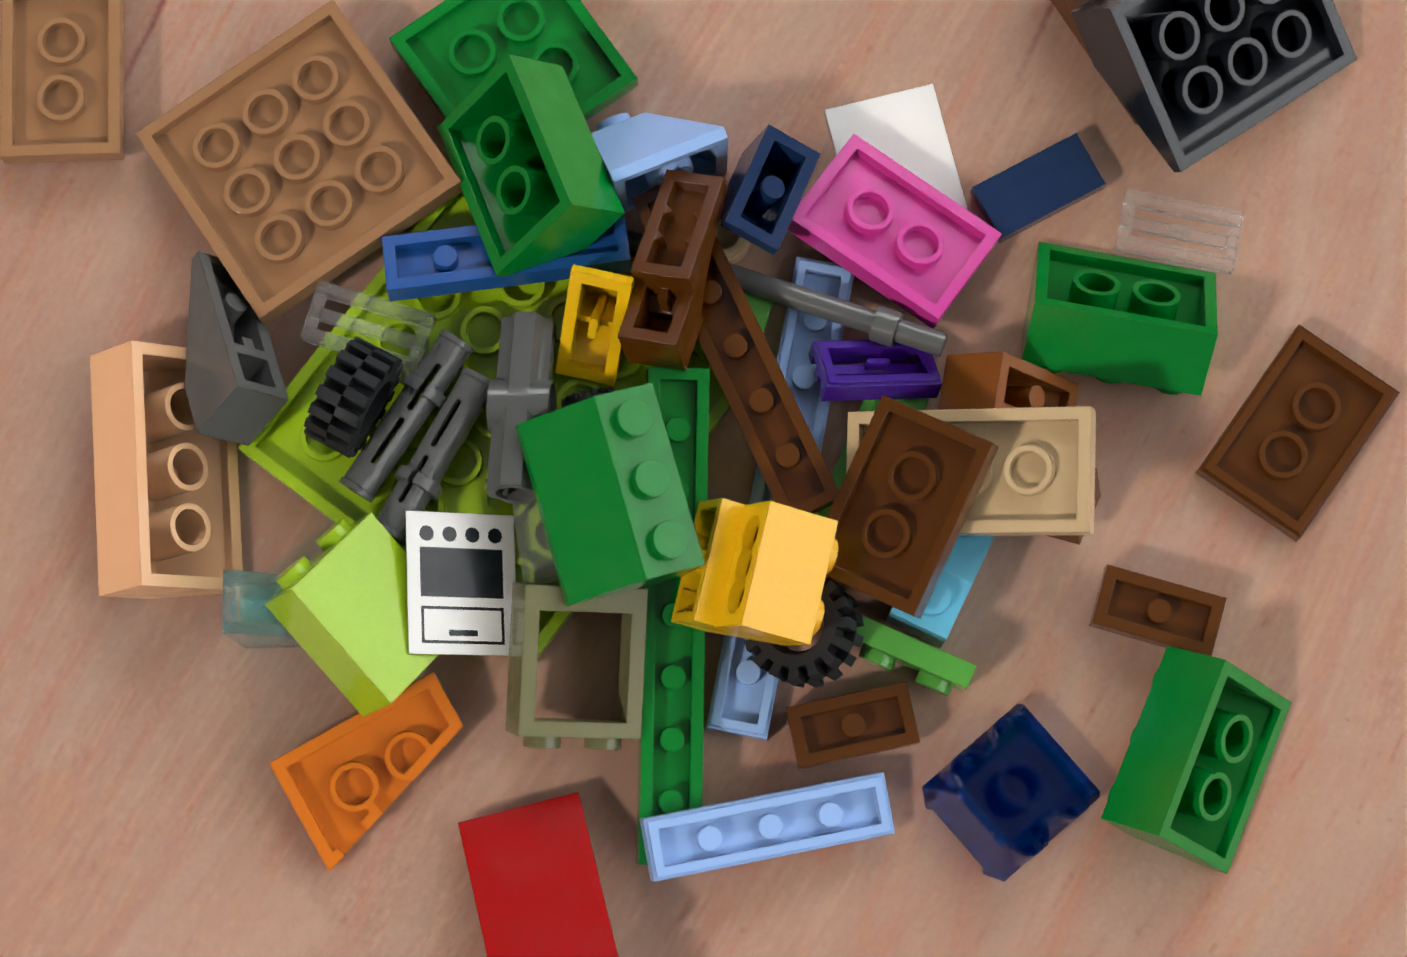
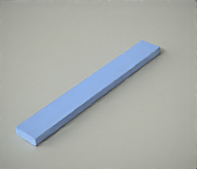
(742, 690)

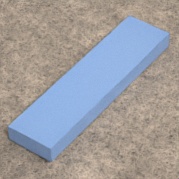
(766, 826)

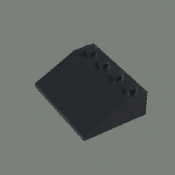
(1210, 67)

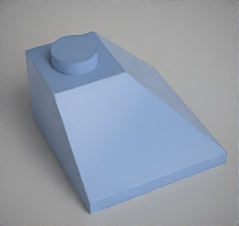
(648, 144)

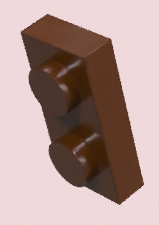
(1157, 611)
(852, 725)

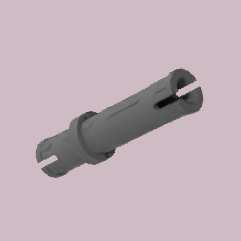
(448, 356)
(435, 454)

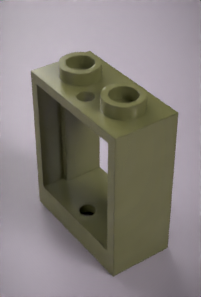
(522, 669)

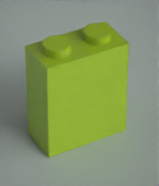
(353, 612)

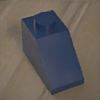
(768, 188)

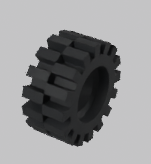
(353, 397)
(826, 655)

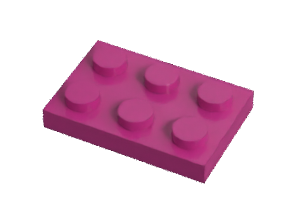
(893, 231)

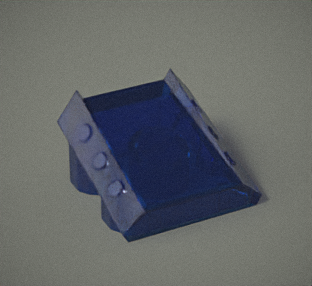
(1009, 793)

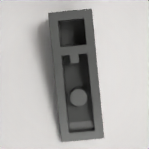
(229, 358)

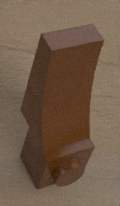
(673, 271)

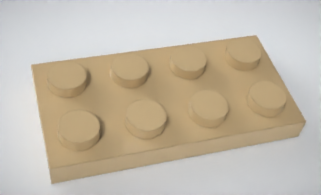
(1040, 472)

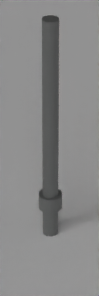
(883, 326)

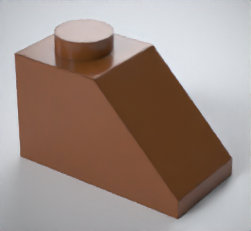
(1002, 382)

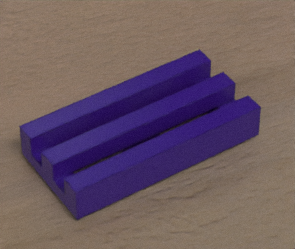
(876, 376)

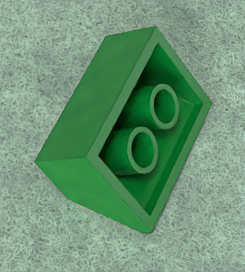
(529, 166)
(1120, 319)
(610, 495)
(1196, 758)

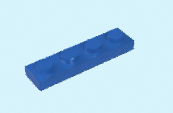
(458, 262)

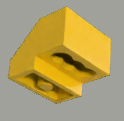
(758, 572)

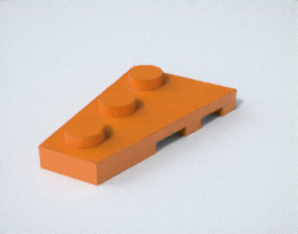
(363, 764)

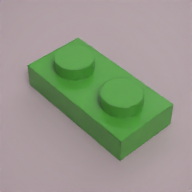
(936, 668)

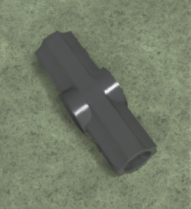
(517, 395)

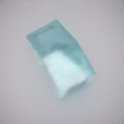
(245, 613)

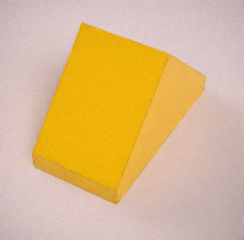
(591, 324)

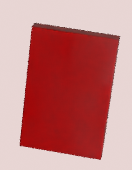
(538, 882)

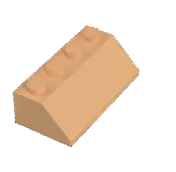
(160, 487)

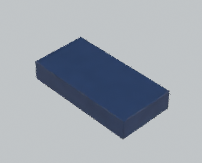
(1038, 187)

